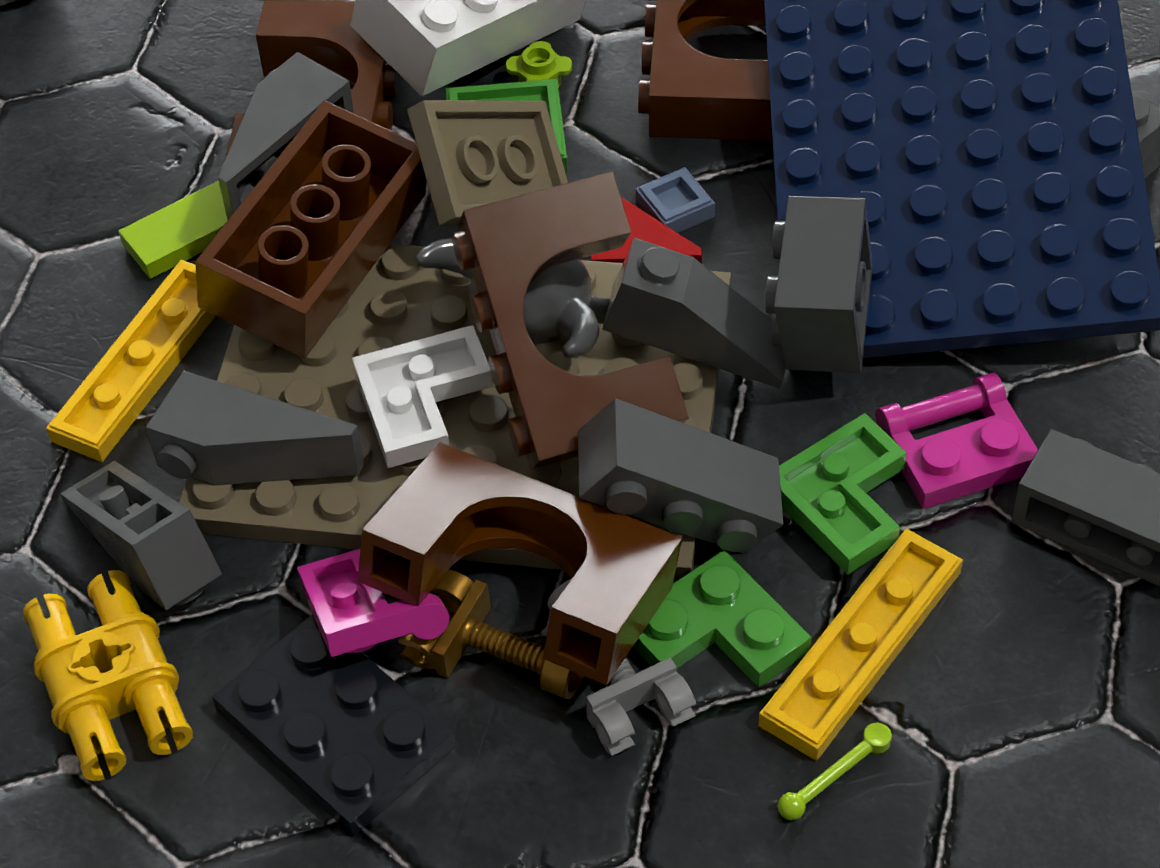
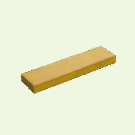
(133, 368)
(860, 644)

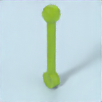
(875, 740)

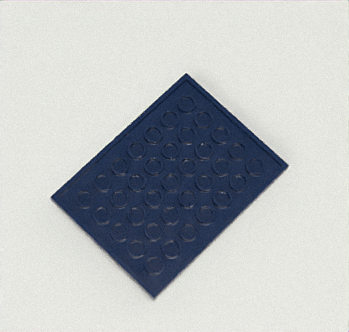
(986, 161)

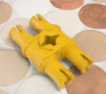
(106, 675)

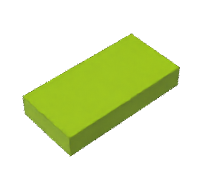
(175, 231)

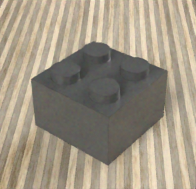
(821, 283)

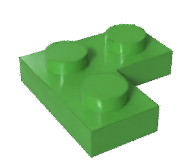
(829, 486)
(729, 609)

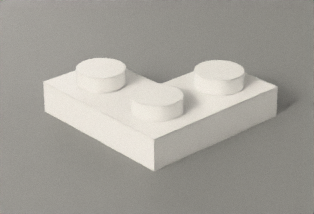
(408, 380)

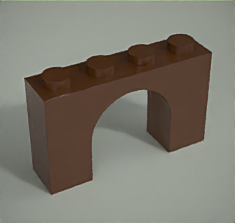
(324, 35)
(699, 92)
(506, 250)
(470, 505)

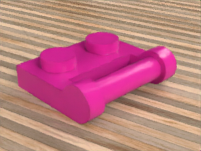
(964, 456)
(358, 616)

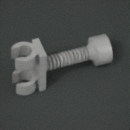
(629, 690)

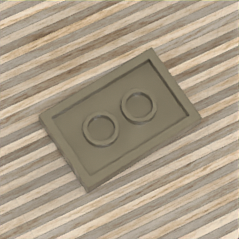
(484, 152)

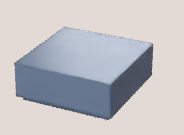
(676, 200)

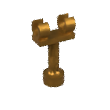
(468, 606)

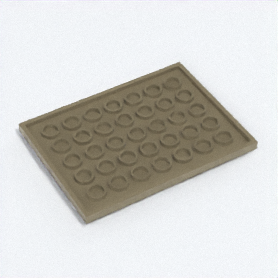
(390, 308)

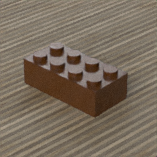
(311, 229)

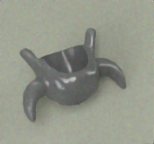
(554, 303)

